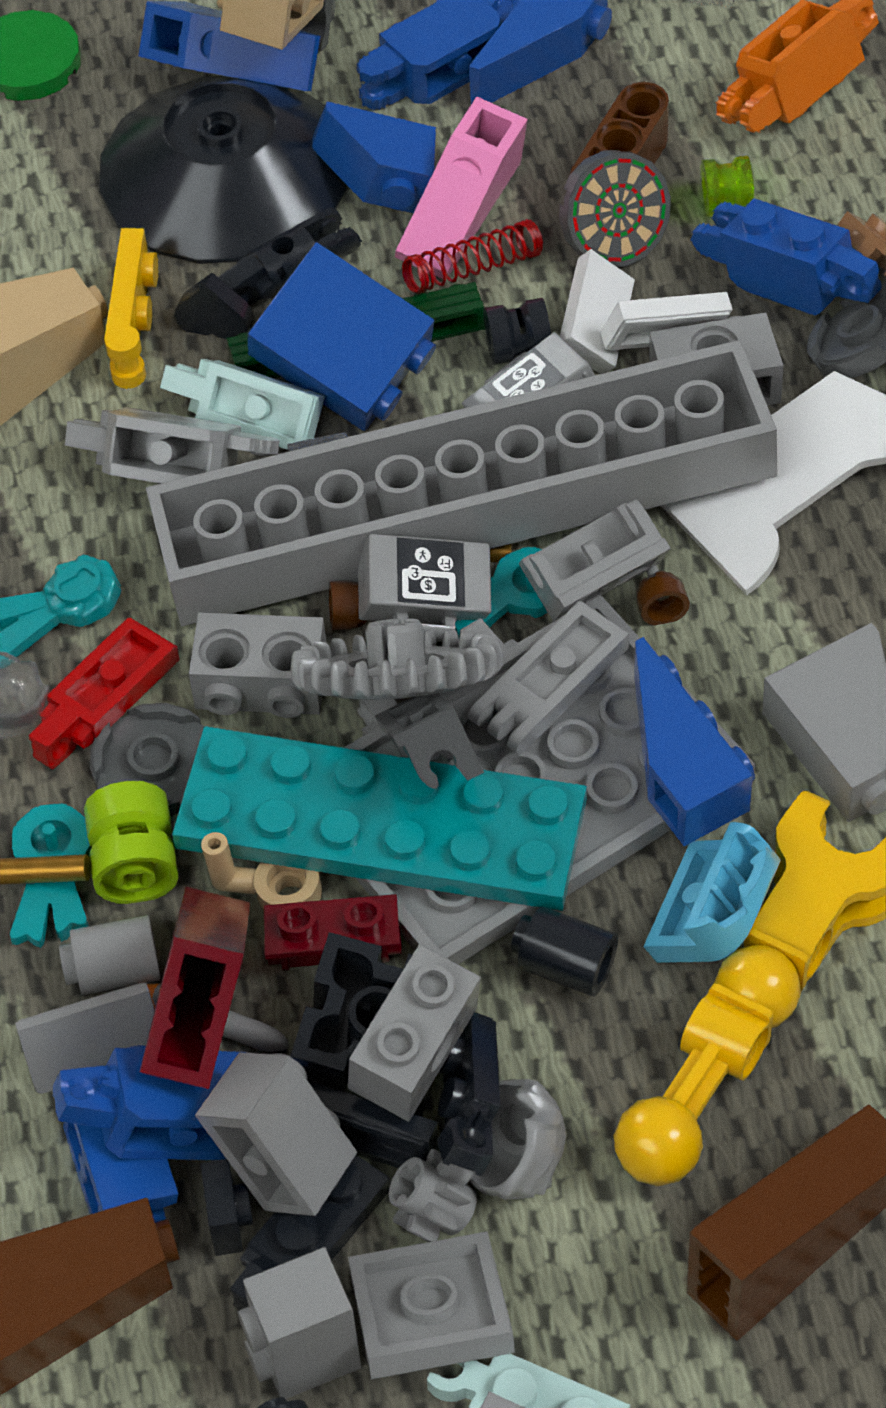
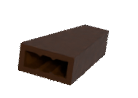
(788, 1224)
(76, 1283)

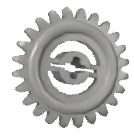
(396, 662)

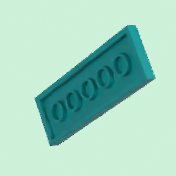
(380, 821)

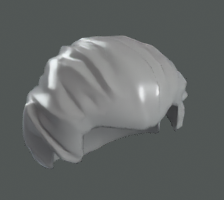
(526, 1142)

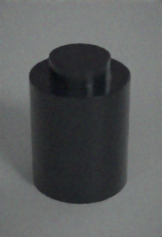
(564, 950)

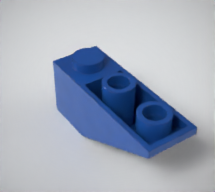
(192, 40)
(688, 765)

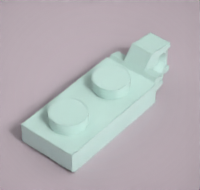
(246, 399)

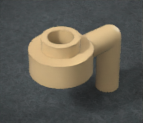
(264, 881)

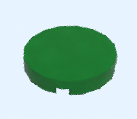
(36, 54)

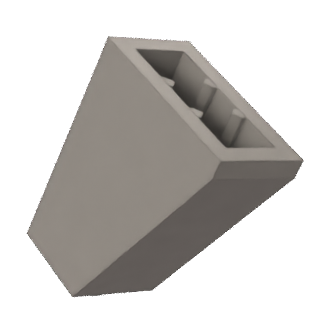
(835, 719)

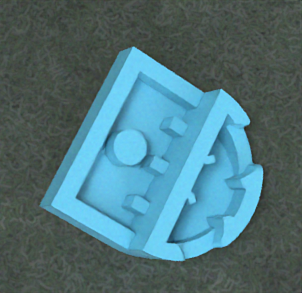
(713, 897)

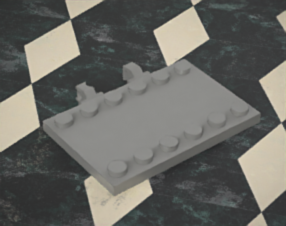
(588, 745)

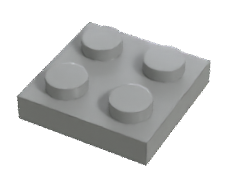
(430, 1305)

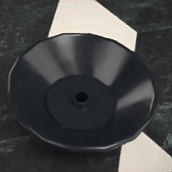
(217, 168)

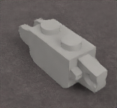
(162, 445)

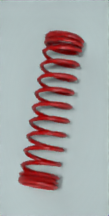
(423, 273)

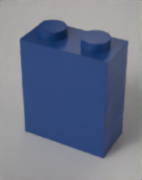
(342, 337)

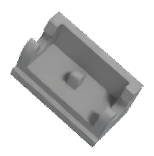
(595, 558)

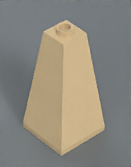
(44, 333)

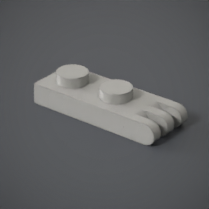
(550, 677)

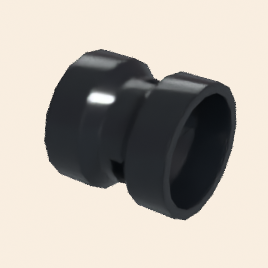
(504, 326)

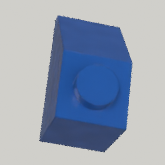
(377, 155)

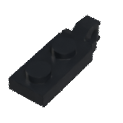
(470, 1096)
(295, 1235)

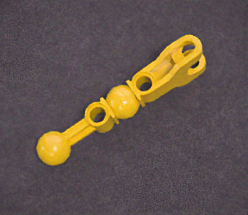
(757, 986)

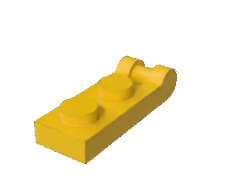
(130, 307)

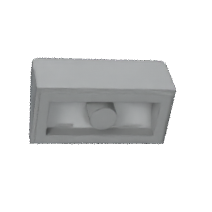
(84, 1033)

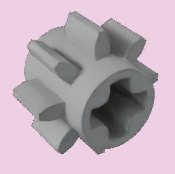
(432, 1197)

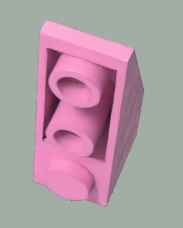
(465, 182)

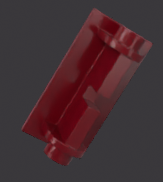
(300, 929)

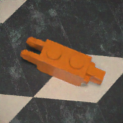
(796, 62)

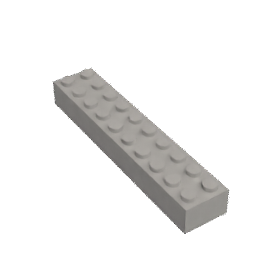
(466, 476)

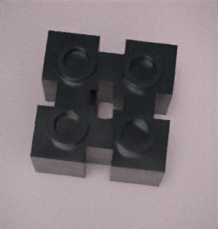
(345, 1000)

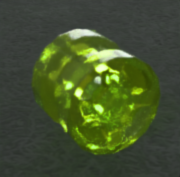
(726, 182)

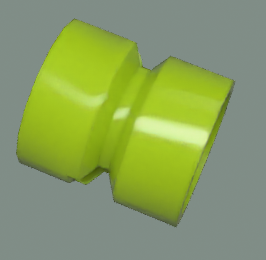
(130, 842)

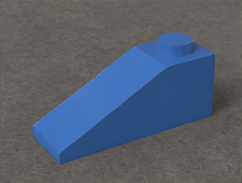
(535, 42)

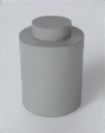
(111, 955)

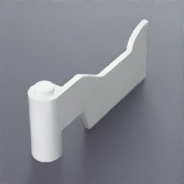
(819, 445)

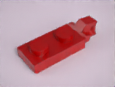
(101, 690)

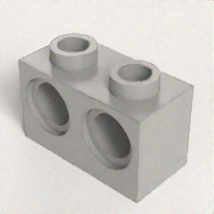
(259, 656)

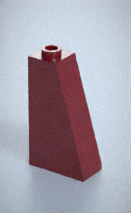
(196, 988)

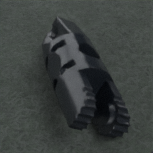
(271, 264)

